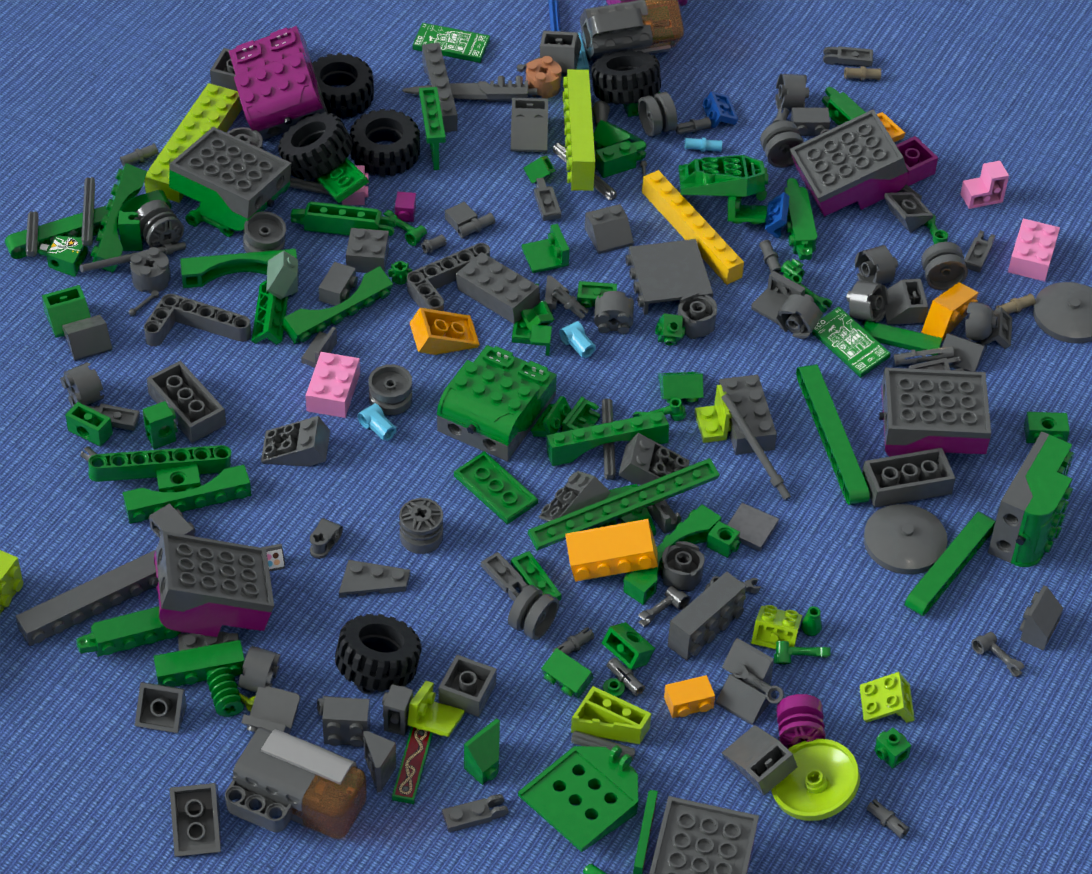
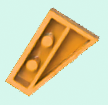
(948, 310)

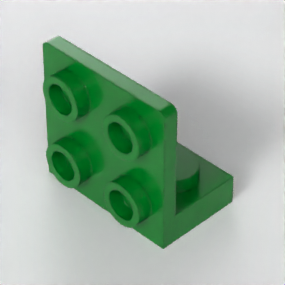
(745, 213)
(547, 253)

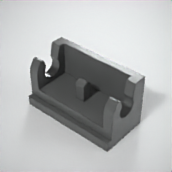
(664, 516)

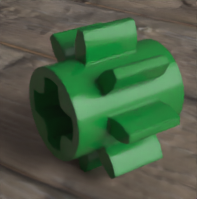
(792, 267)
(399, 272)

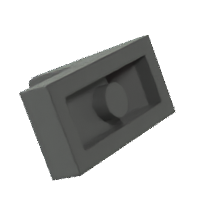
(551, 284)

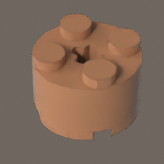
(545, 76)

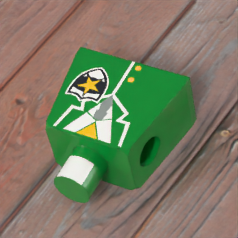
(65, 254)

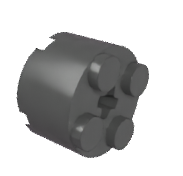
(791, 91)
(876, 265)
(150, 270)
(867, 301)
(614, 312)
(698, 314)
(799, 315)
(82, 385)
(682, 566)
(259, 669)

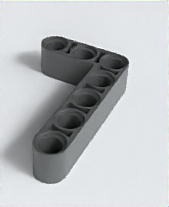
(425, 280)
(199, 315)

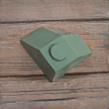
(282, 275)

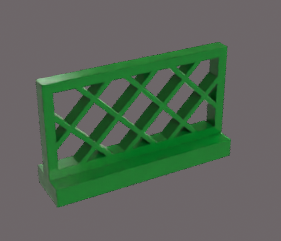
(432, 121)

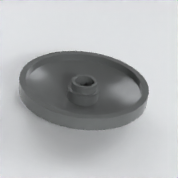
(1065, 312)
(904, 538)

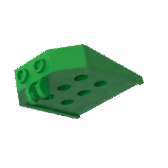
(724, 177)
(598, 769)

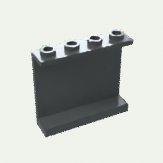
(667, 272)

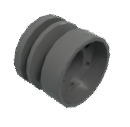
(159, 224)
(421, 525)

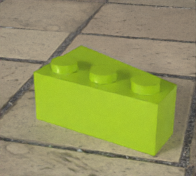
(610, 718)

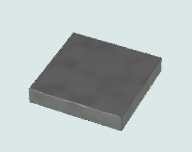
(753, 525)

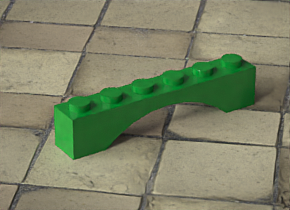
(128, 186)
(202, 270)
(306, 322)
(569, 445)
(227, 486)
(695, 529)

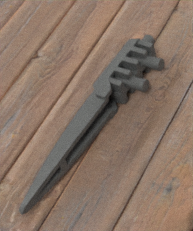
(489, 92)

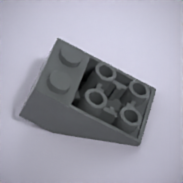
(529, 125)
(297, 443)
(648, 460)
(578, 493)
(760, 759)

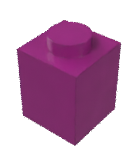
(405, 206)

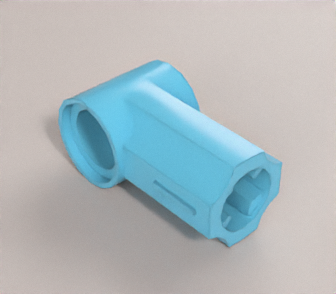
(575, 336)
(375, 419)

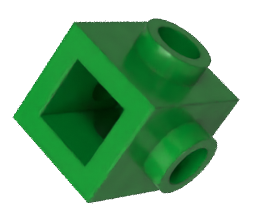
(670, 329)
(892, 747)

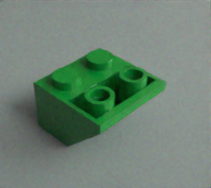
(64, 308)

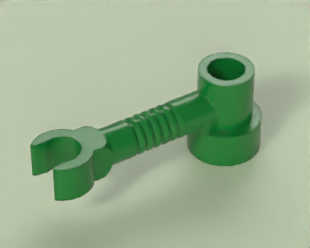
(194, 218)
(413, 234)
(938, 235)
(820, 301)
(675, 409)
(784, 652)

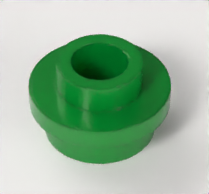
(614, 682)

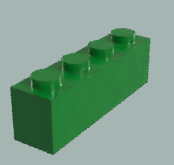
(197, 663)

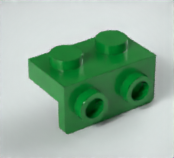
(591, 290)
(551, 418)

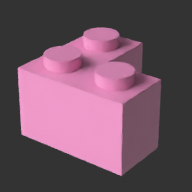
(987, 188)

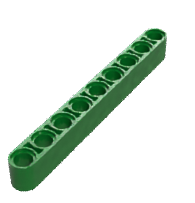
(72, 225)
(832, 435)

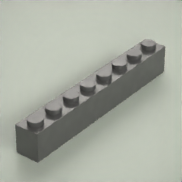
(87, 599)

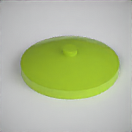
(821, 783)

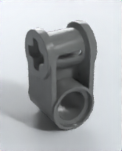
(324, 538)

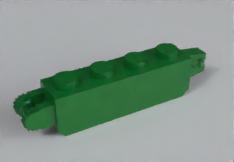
(840, 106)
(340, 218)
(800, 221)
(125, 633)

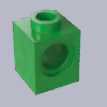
(723, 539)

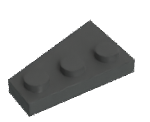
(369, 577)

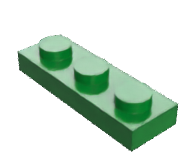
(534, 574)

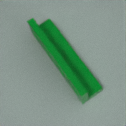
(274, 315)

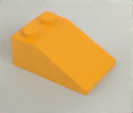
(442, 331)

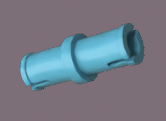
(703, 144)

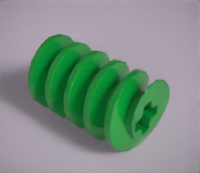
(225, 692)

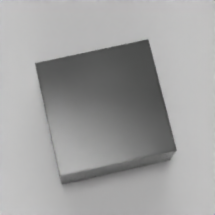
(459, 215)

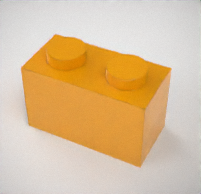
(689, 696)

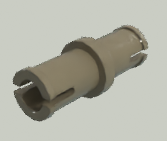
(862, 73)
(1015, 305)

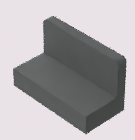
(1003, 332)
(322, 343)

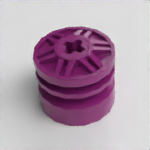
(800, 719)

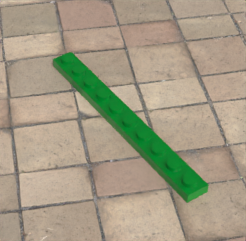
(623, 503)

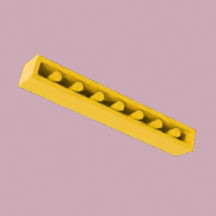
(692, 226)

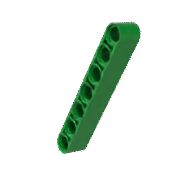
(145, 463)
(950, 564)

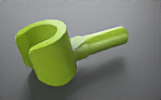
(248, 702)

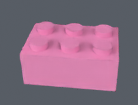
(1033, 250)
(333, 384)

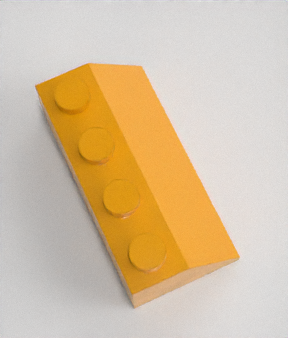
(612, 550)

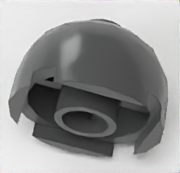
(980, 321)

